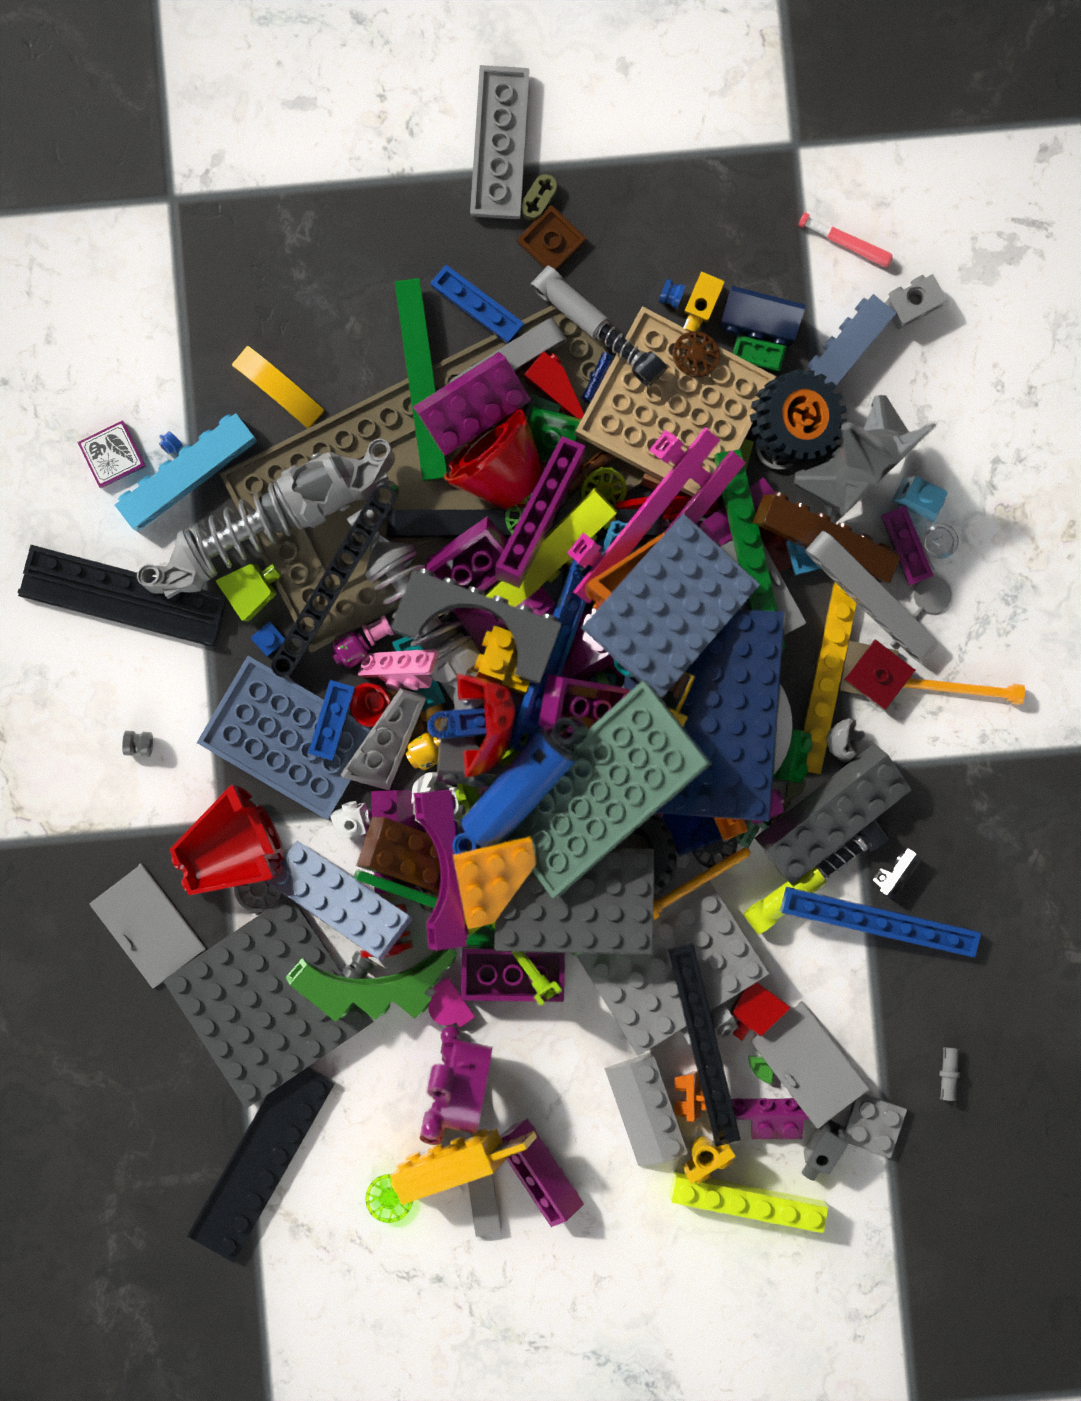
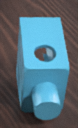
(921, 497)

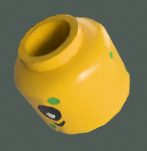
(423, 751)

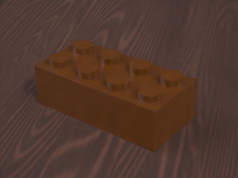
(401, 855)

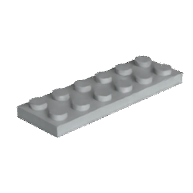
(499, 142)

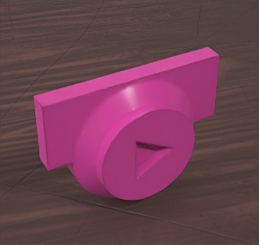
(447, 1005)

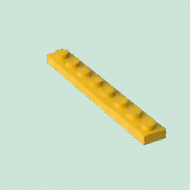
(828, 675)

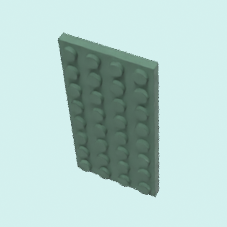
(623, 776)

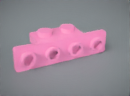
(401, 668)

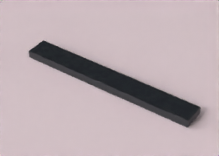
(704, 1044)

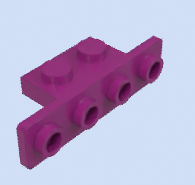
(771, 1117)

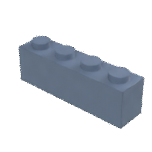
(853, 340)

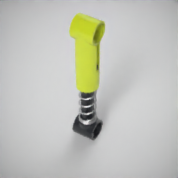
(767, 911)

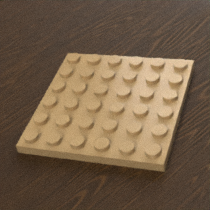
(631, 417)

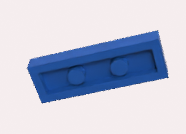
(331, 720)

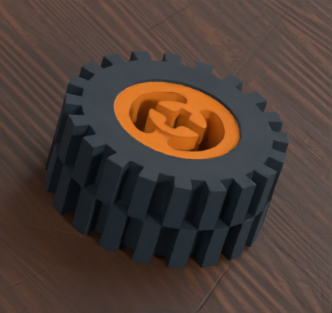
(784, 432)

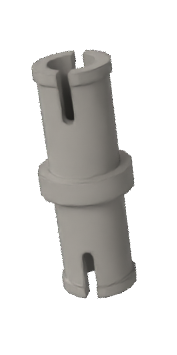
(949, 1074)

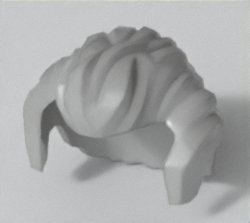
(840, 737)

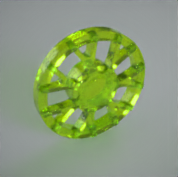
(388, 1199)

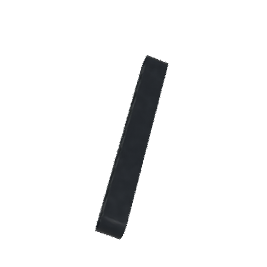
(342, 571)

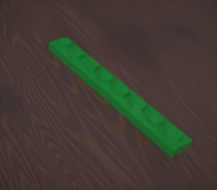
(747, 537)

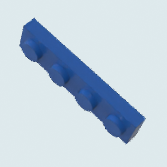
(477, 304)

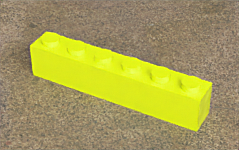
(586, 517)
(750, 1202)

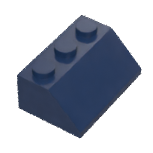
(761, 316)

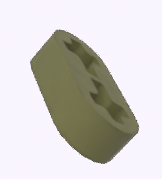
(533, 194)

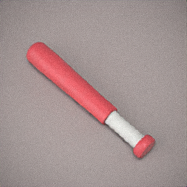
(848, 241)

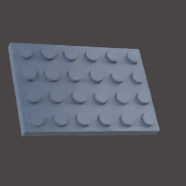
(670, 606)
(268, 731)

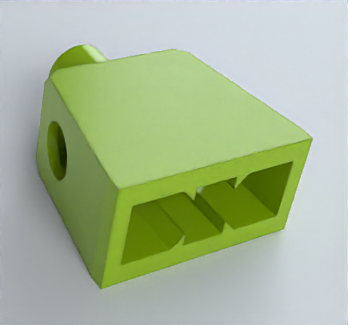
(249, 589)

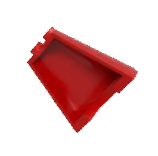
(498, 719)
(228, 845)

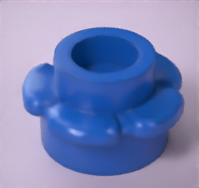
(170, 443)

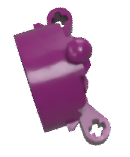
(456, 1087)

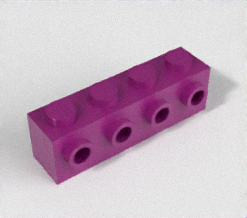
(542, 1177)

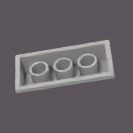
(646, 1110)

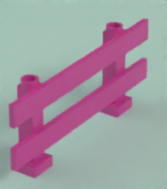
(686, 466)

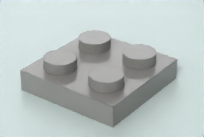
(874, 1124)

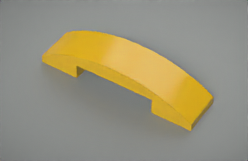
(278, 387)

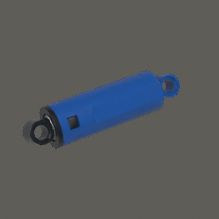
(521, 786)

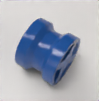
(672, 293)

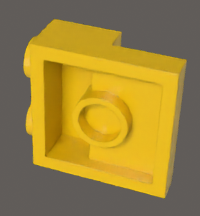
(500, 661)

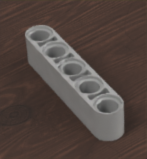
(529, 346)

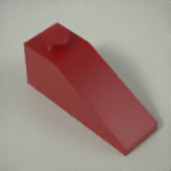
(552, 382)

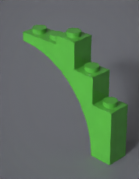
(373, 995)

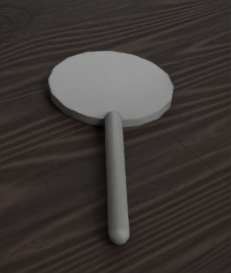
(931, 597)

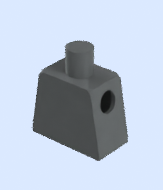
(824, 1149)

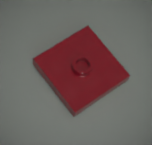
(879, 674)

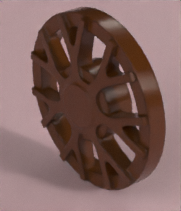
(696, 354)

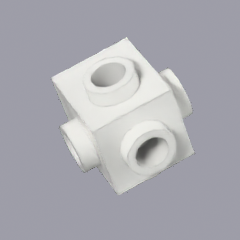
(351, 820)

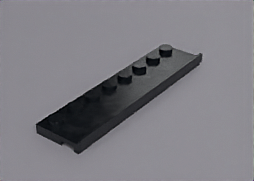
(119, 596)
(260, 1163)

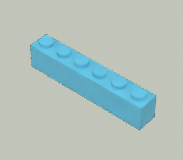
(185, 472)

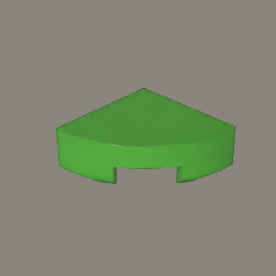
(761, 1068)

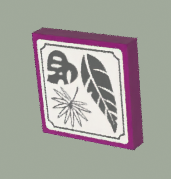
(111, 454)

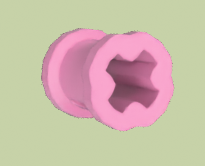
(377, 630)

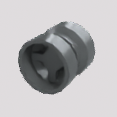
(137, 743)
(359, 967)

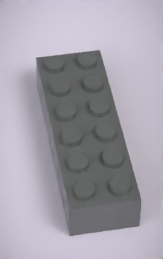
(833, 813)

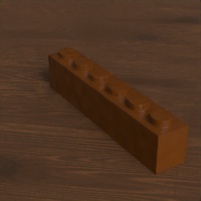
(802, 527)

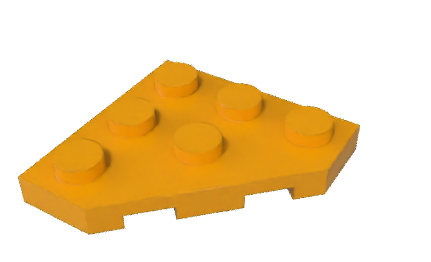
(491, 878)

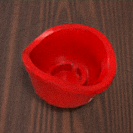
(369, 703)

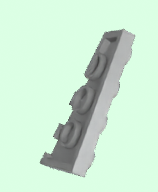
(385, 745)

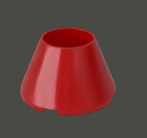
(499, 463)

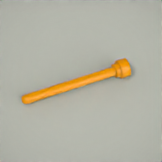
(1013, 693)
(699, 880)

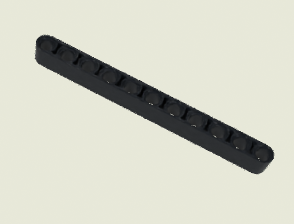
(455, 522)

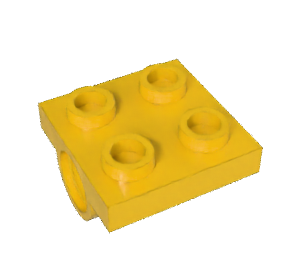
(698, 1167)

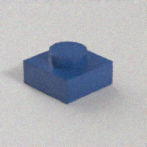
(268, 639)

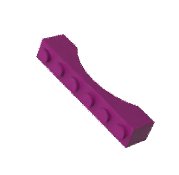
(446, 922)

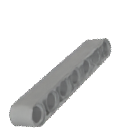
(872, 597)

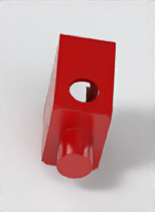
(756, 1010)

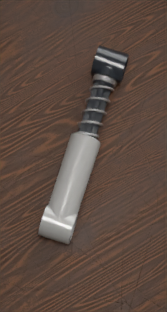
(554, 289)

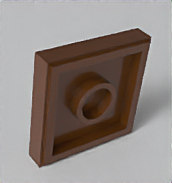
(551, 239)

